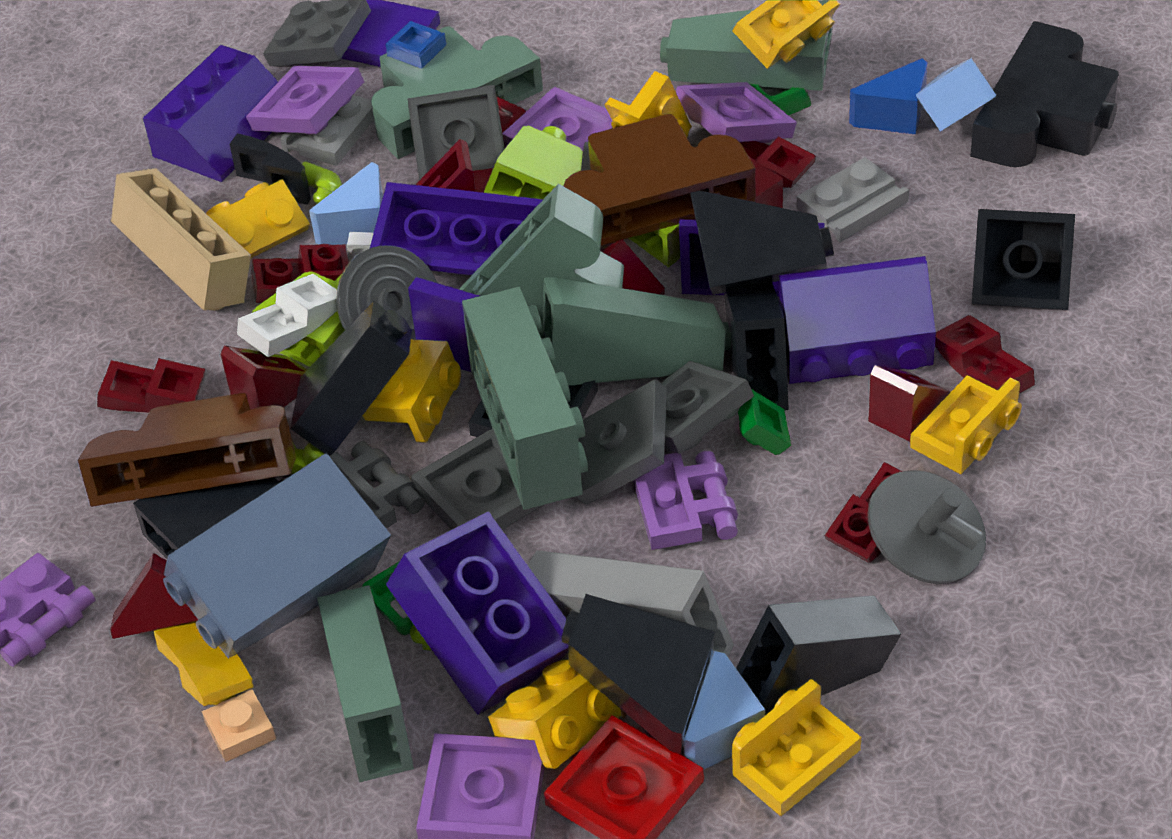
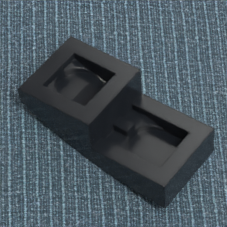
(269, 164)

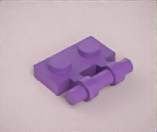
(669, 506)
(26, 596)

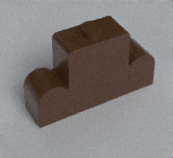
(647, 172)
(188, 450)

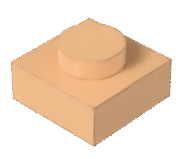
(239, 725)

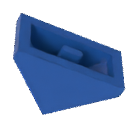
(890, 100)

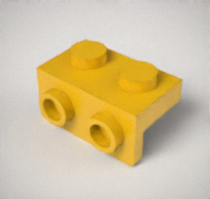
(782, 26)
(653, 100)
(261, 218)
(418, 389)
(967, 423)
(556, 712)
(792, 748)

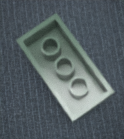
(525, 397)

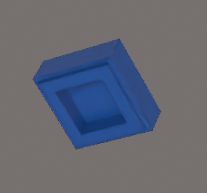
(415, 44)

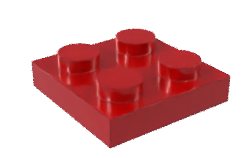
(624, 784)

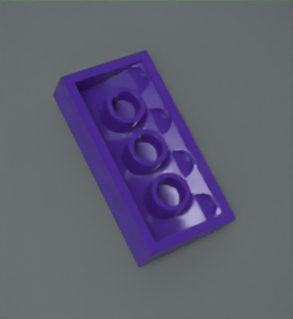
(448, 226)

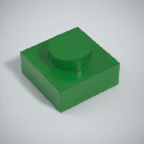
(764, 424)

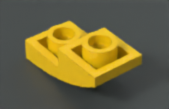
(202, 670)

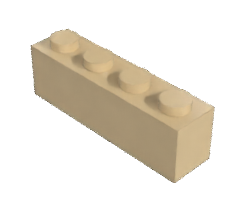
(180, 239)

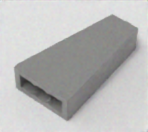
(652, 588)

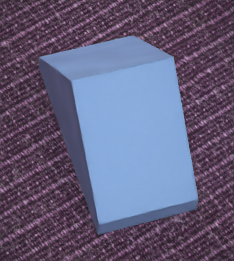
(955, 94)
(349, 208)
(720, 713)

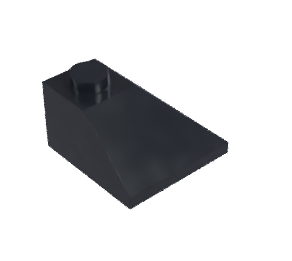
(1023, 259)

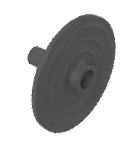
(383, 277)
(926, 527)

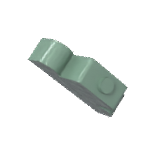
(458, 66)
(553, 241)

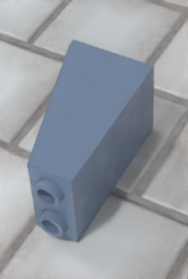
(276, 557)

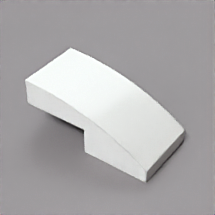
(296, 313)

